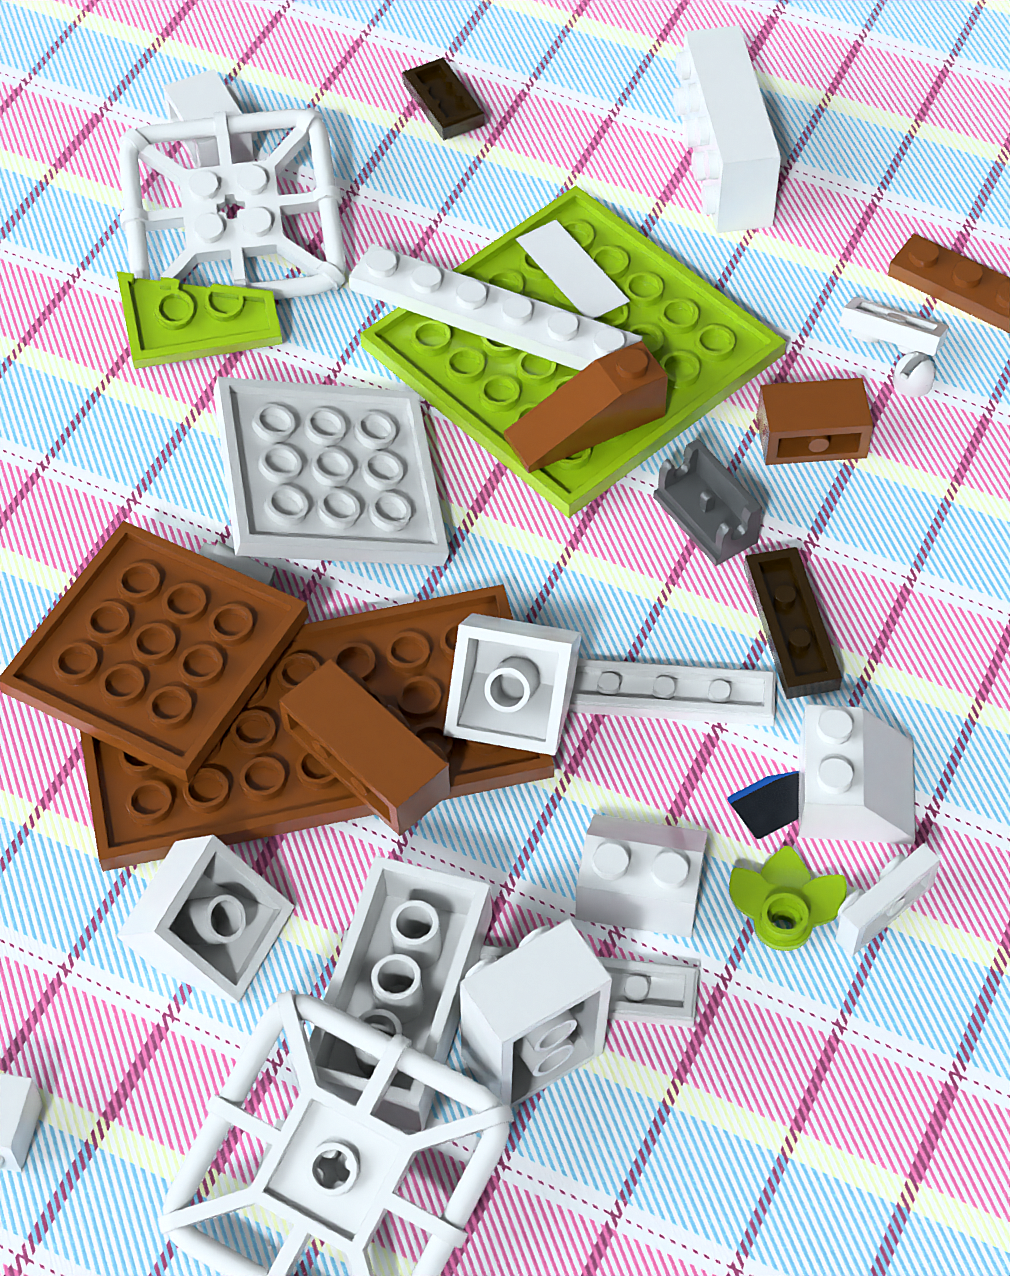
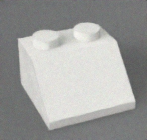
(511, 683)
(854, 777)
(640, 875)
(206, 918)

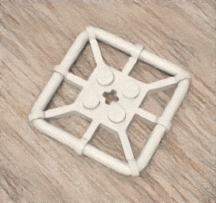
(248, 184)
(323, 1126)

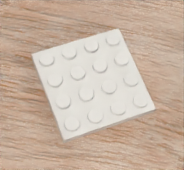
(328, 473)

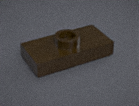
(443, 98)

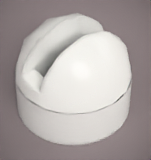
(921, 378)

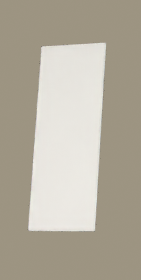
(572, 270)

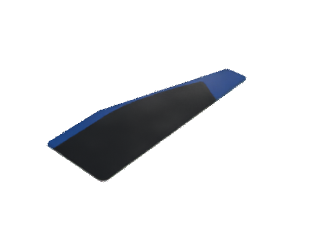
(768, 803)

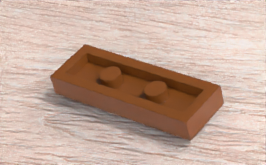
(954, 280)

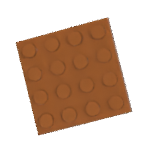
(154, 650)

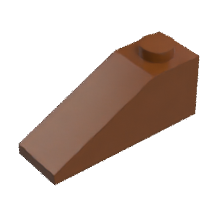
(592, 407)

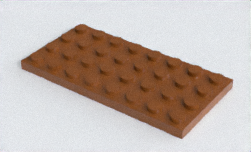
(264, 780)

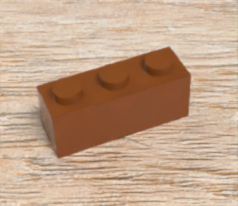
(366, 746)

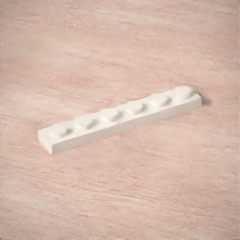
(485, 309)

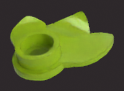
(787, 894)

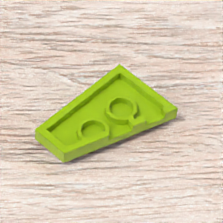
(190, 322)

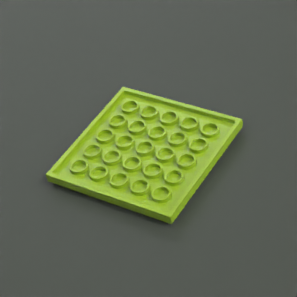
(487, 386)

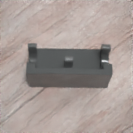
(709, 504)

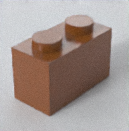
(814, 421)

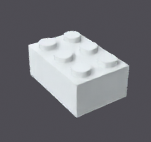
(534, 1013)

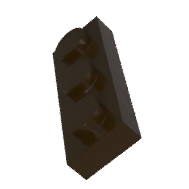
(792, 623)

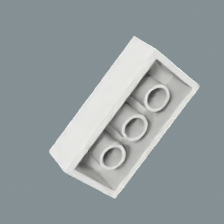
(727, 129)
(402, 975)

